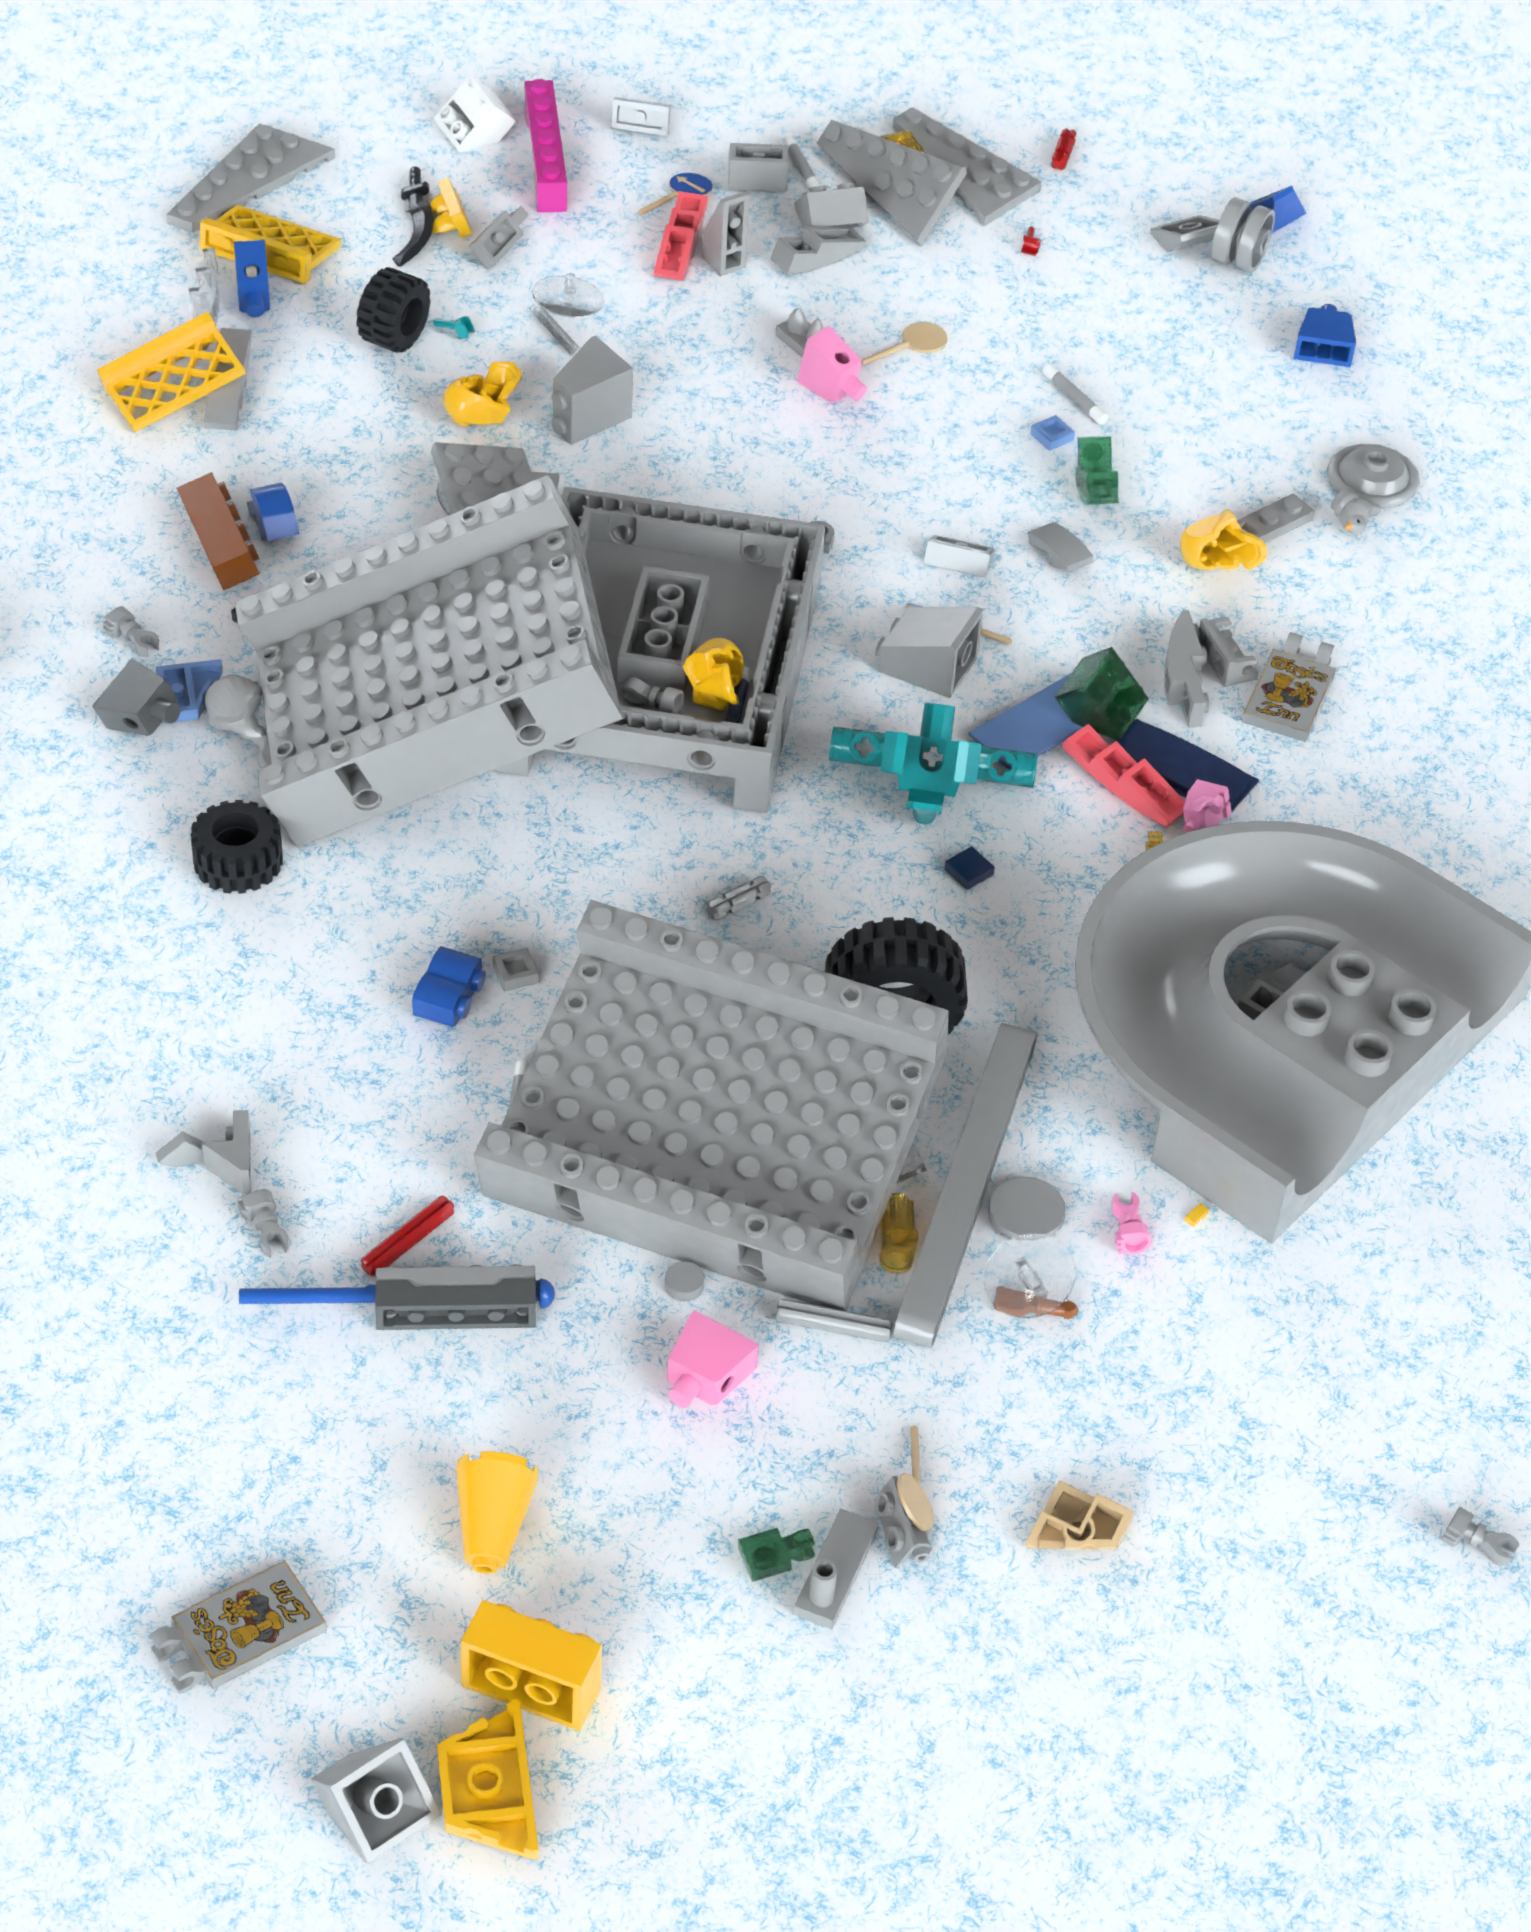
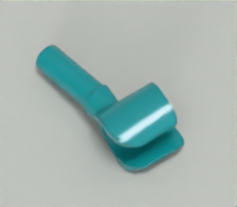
(461, 325)

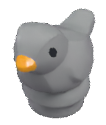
(1353, 511)

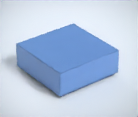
(1052, 432)

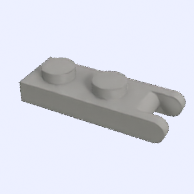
(1277, 518)

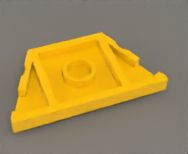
(489, 1784)

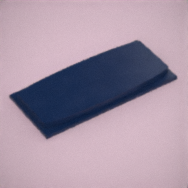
(1184, 762)

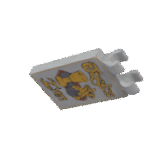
(1291, 690)
(239, 1629)

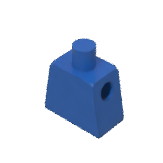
(252, 291)
(1326, 337)

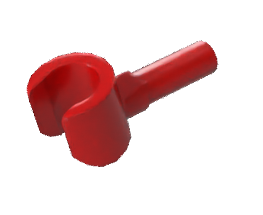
(1031, 244)

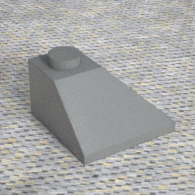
(377, 1797)

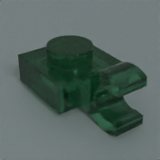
(770, 1554)

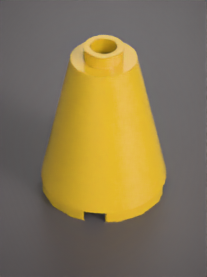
(492, 1506)

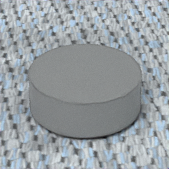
(684, 1281)

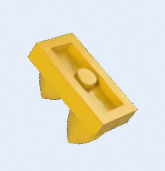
(450, 209)

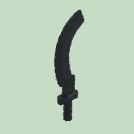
(421, 215)

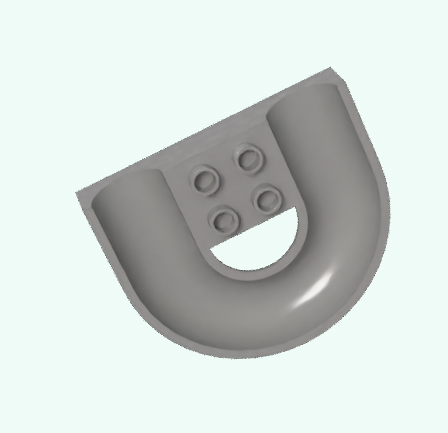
(1288, 1101)

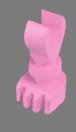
(1132, 1234)

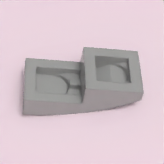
(1063, 547)

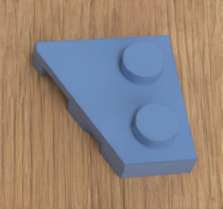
(190, 684)

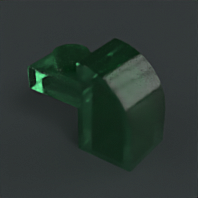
(1094, 475)

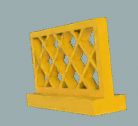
(281, 255)
(160, 356)

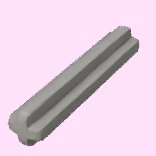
(834, 1320)

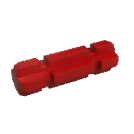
(1063, 149)

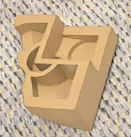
(1079, 1522)

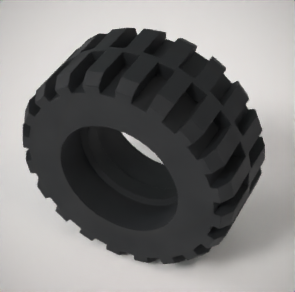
(905, 954)

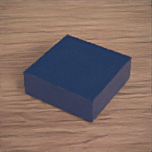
(969, 868)

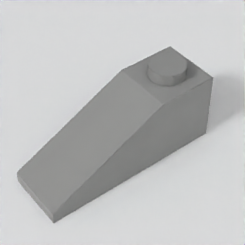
(726, 235)

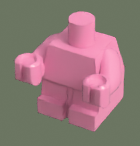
(1205, 805)

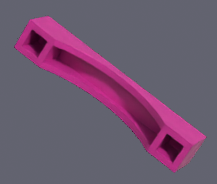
(546, 146)

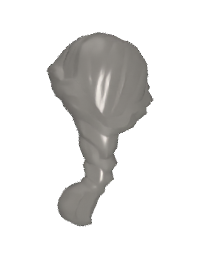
(232, 708)

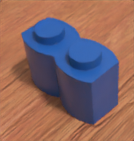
(448, 986)

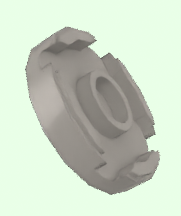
(1026, 1207)

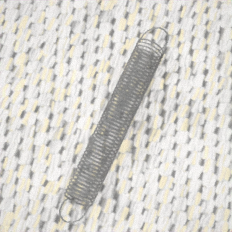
(552, 332)

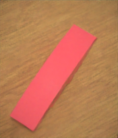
(681, 236)
(1124, 777)

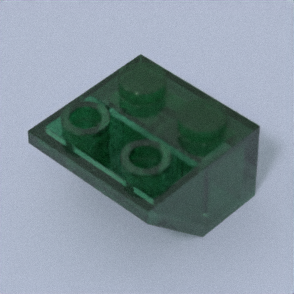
(1102, 694)

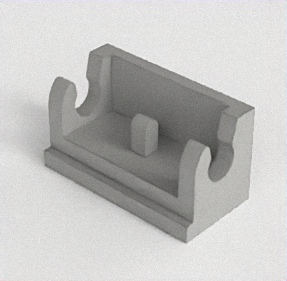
(1224, 654)

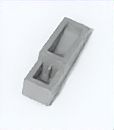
(816, 248)

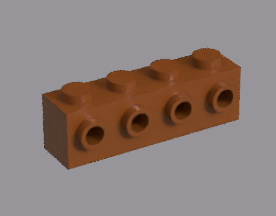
(218, 530)

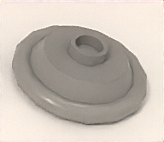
(1375, 474)

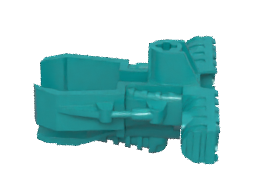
(928, 785)

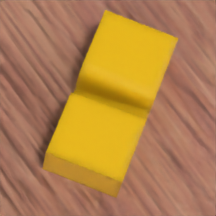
(1196, 1214)

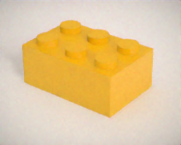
(531, 1661)

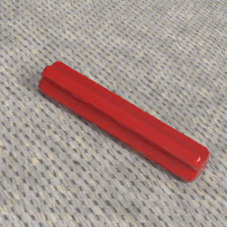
(407, 1235)

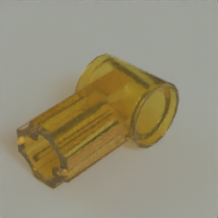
(898, 1235)

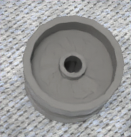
(1243, 234)

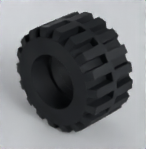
(393, 309)
(236, 846)

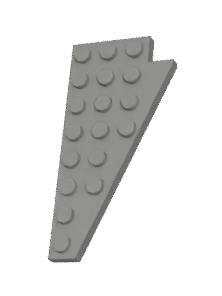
(481, 472)

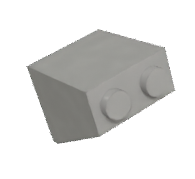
(591, 392)
(932, 647)

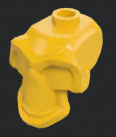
(482, 399)
(1221, 544)
(714, 673)

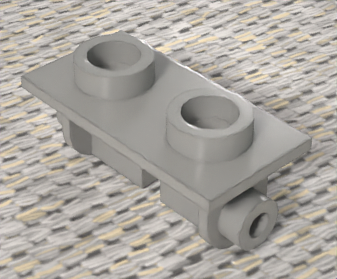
(902, 1537)

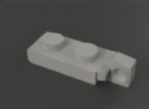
(499, 237)

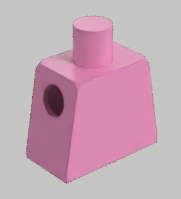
(831, 367)
(708, 1361)

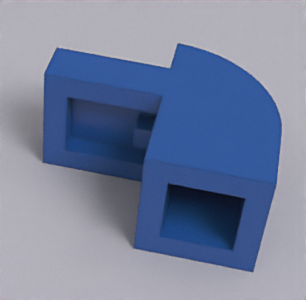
(273, 511)

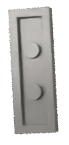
(836, 1569)

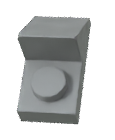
(232, 1157)

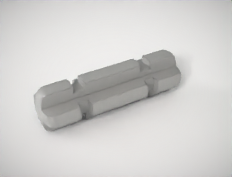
(738, 897)

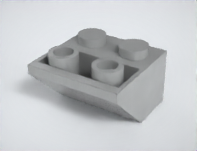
(758, 167)
(833, 207)

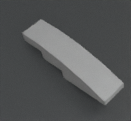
(225, 402)

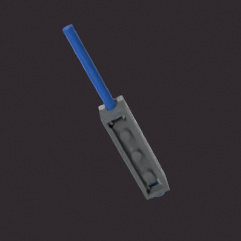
(433, 1297)

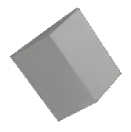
(1185, 232)

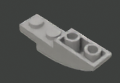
(1183, 670)

